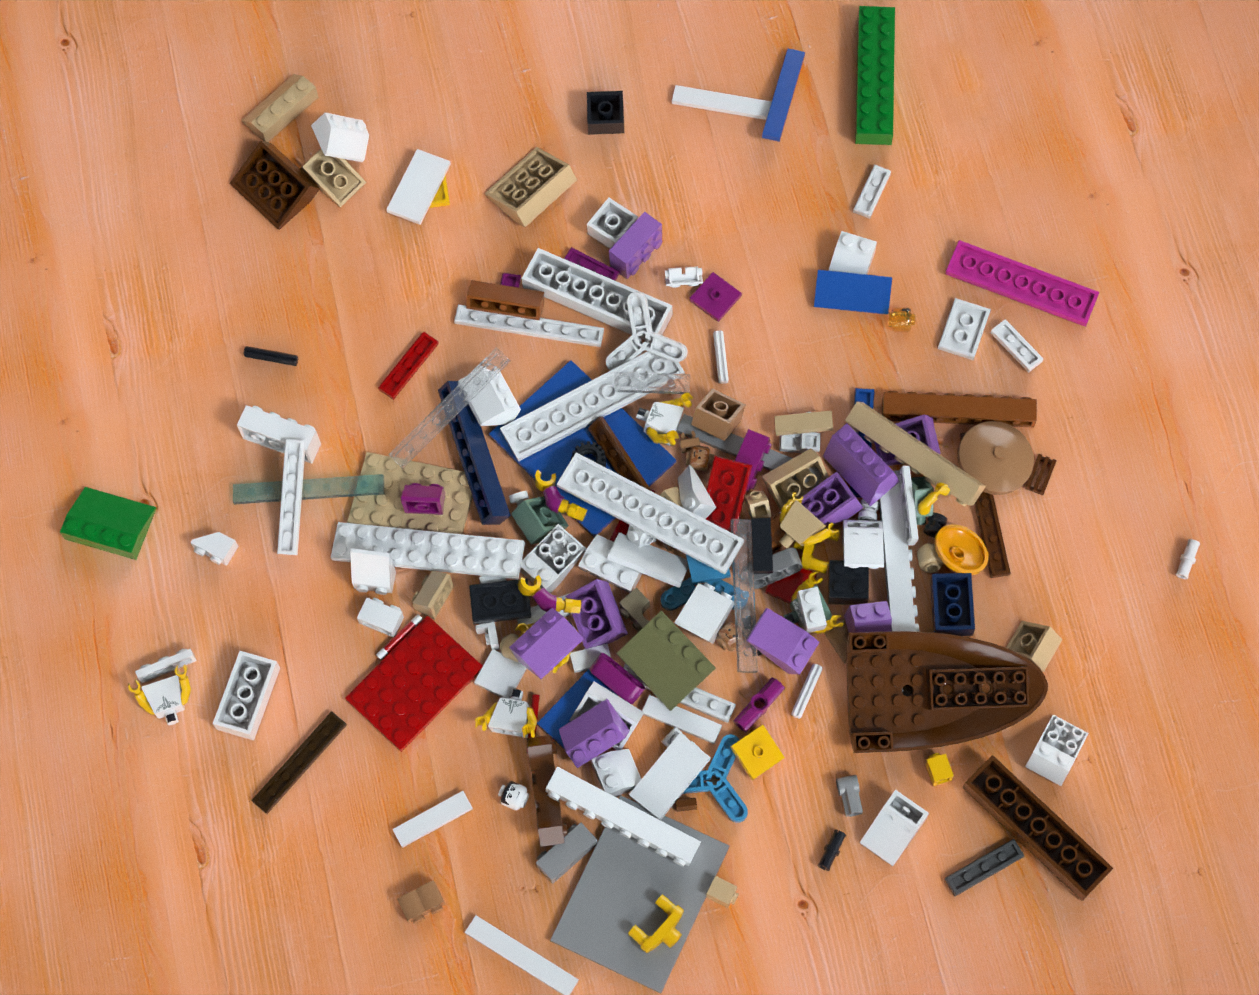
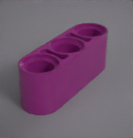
(617, 678)

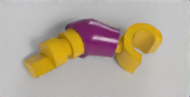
(555, 500)
(546, 600)

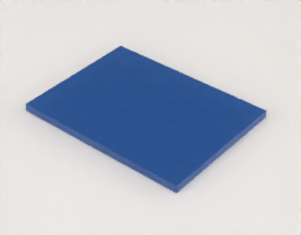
(648, 457)

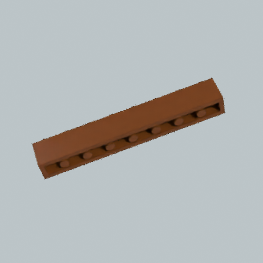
(960, 409)

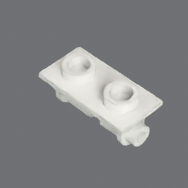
(675, 278)

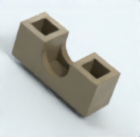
(633, 608)

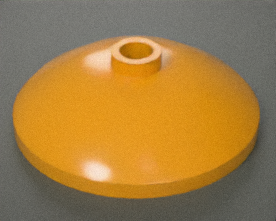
(961, 549)

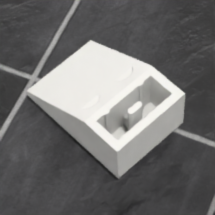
(863, 544)
(552, 558)
(1057, 750)
(894, 827)

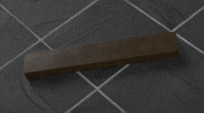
(299, 762)

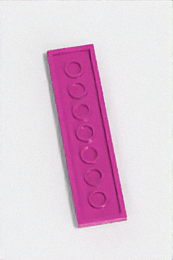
(1022, 283)

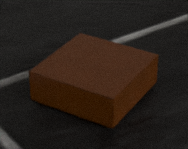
(686, 804)

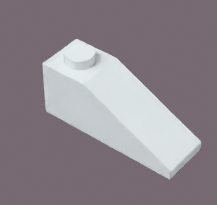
(693, 494)

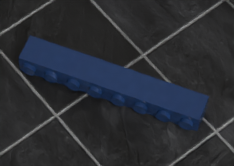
(477, 463)

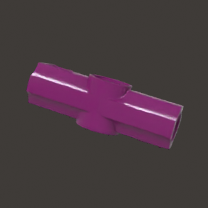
(750, 713)

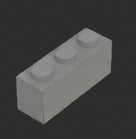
(566, 855)

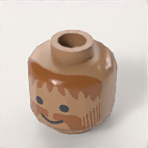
(699, 458)
(727, 637)

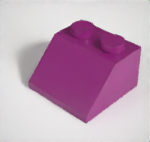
(423, 499)

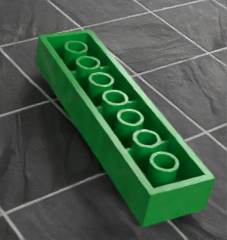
(875, 75)

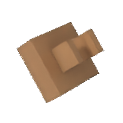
(688, 443)

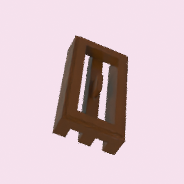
(1046, 460)

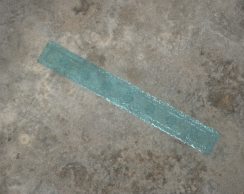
(311, 489)

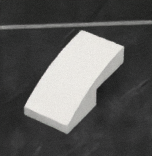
(799, 442)

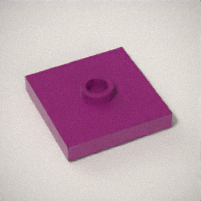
(715, 296)

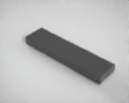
(984, 867)

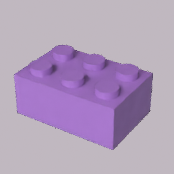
(636, 245)

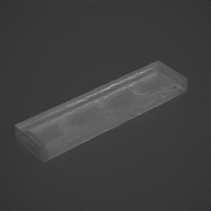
(651, 383)

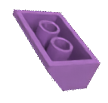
(599, 614)
(546, 643)
(593, 733)

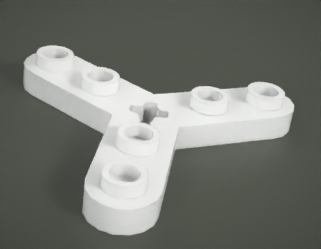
(641, 325)

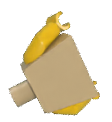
(802, 525)

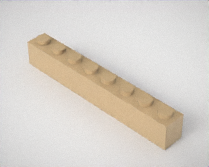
(914, 453)

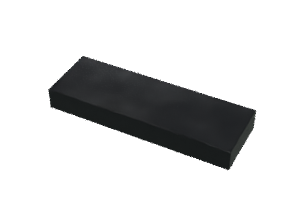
(762, 545)

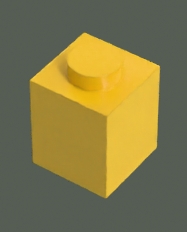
(939, 769)

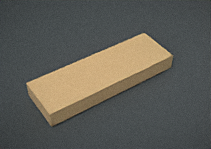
(803, 423)

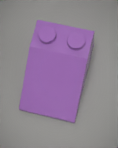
(920, 428)
(832, 501)
(782, 642)

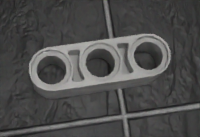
(784, 564)

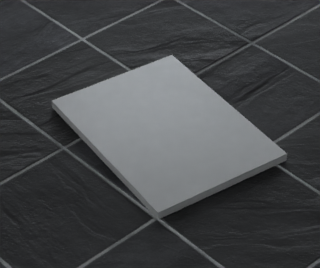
(622, 892)

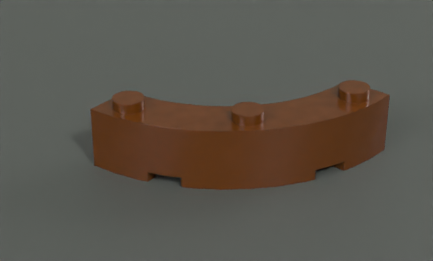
(549, 817)

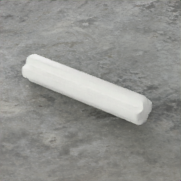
(720, 357)
(806, 691)

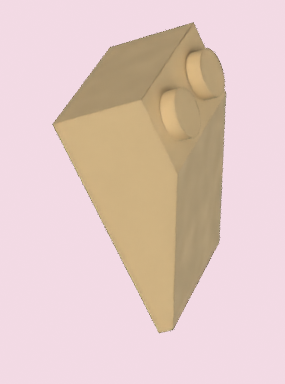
(333, 177)

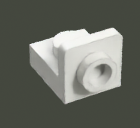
(491, 636)

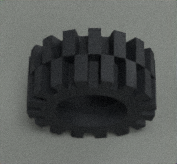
(591, 449)

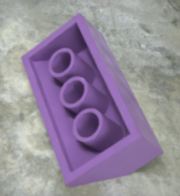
(859, 465)

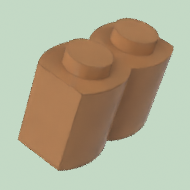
(421, 901)

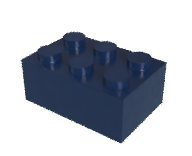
(952, 604)

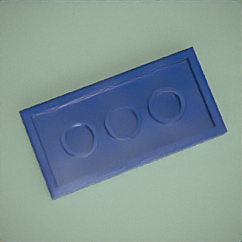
(853, 292)
(564, 709)

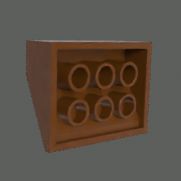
(274, 184)

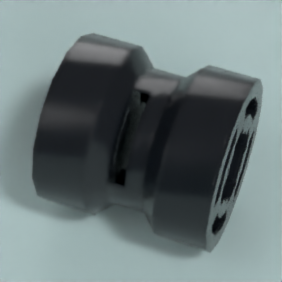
(935, 523)

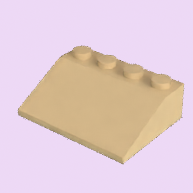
(531, 186)

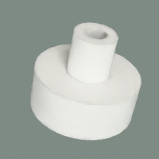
(518, 497)

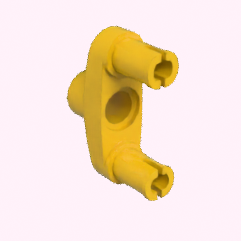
(808, 561)
(665, 933)

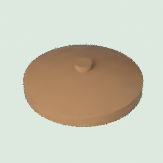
(996, 457)

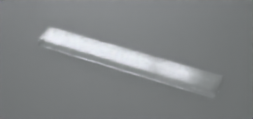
(449, 408)
(744, 598)

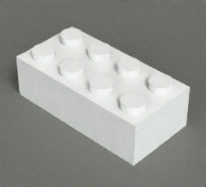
(272, 430)
(246, 695)

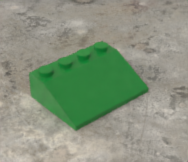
(108, 523)

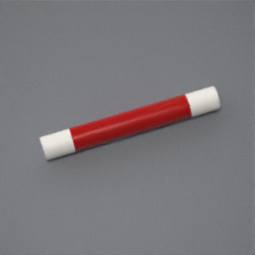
(399, 637)

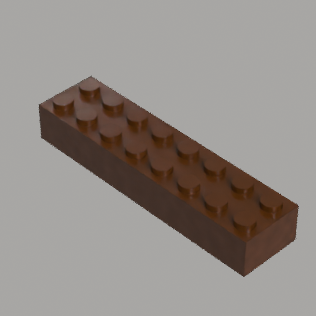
(1037, 828)

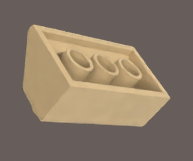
(281, 107)

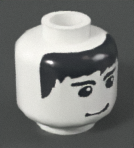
(513, 795)

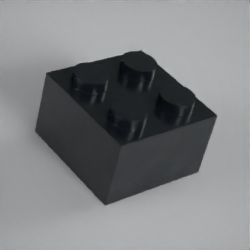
(605, 112)
(847, 584)

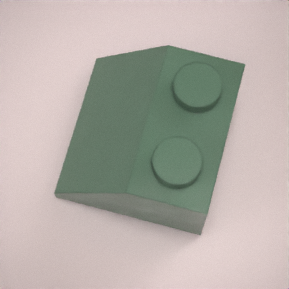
(537, 519)

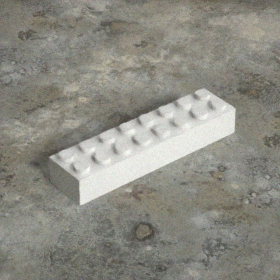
(590, 292)

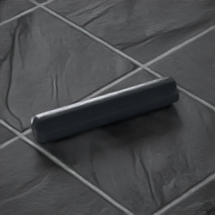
(272, 356)

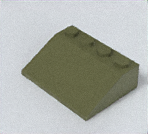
(666, 660)

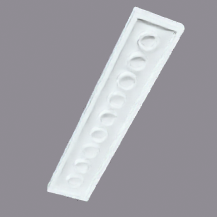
(579, 407)
(650, 513)
(432, 550)

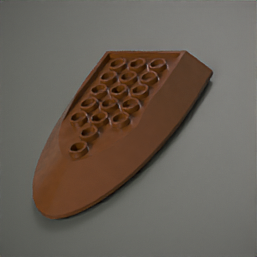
(926, 661)

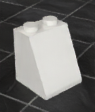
(705, 612)

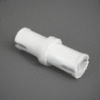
(1187, 559)

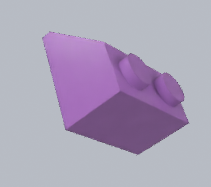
(869, 617)

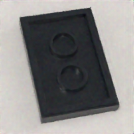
(498, 602)

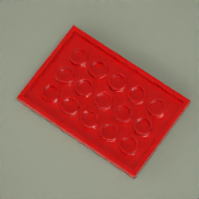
(414, 683)

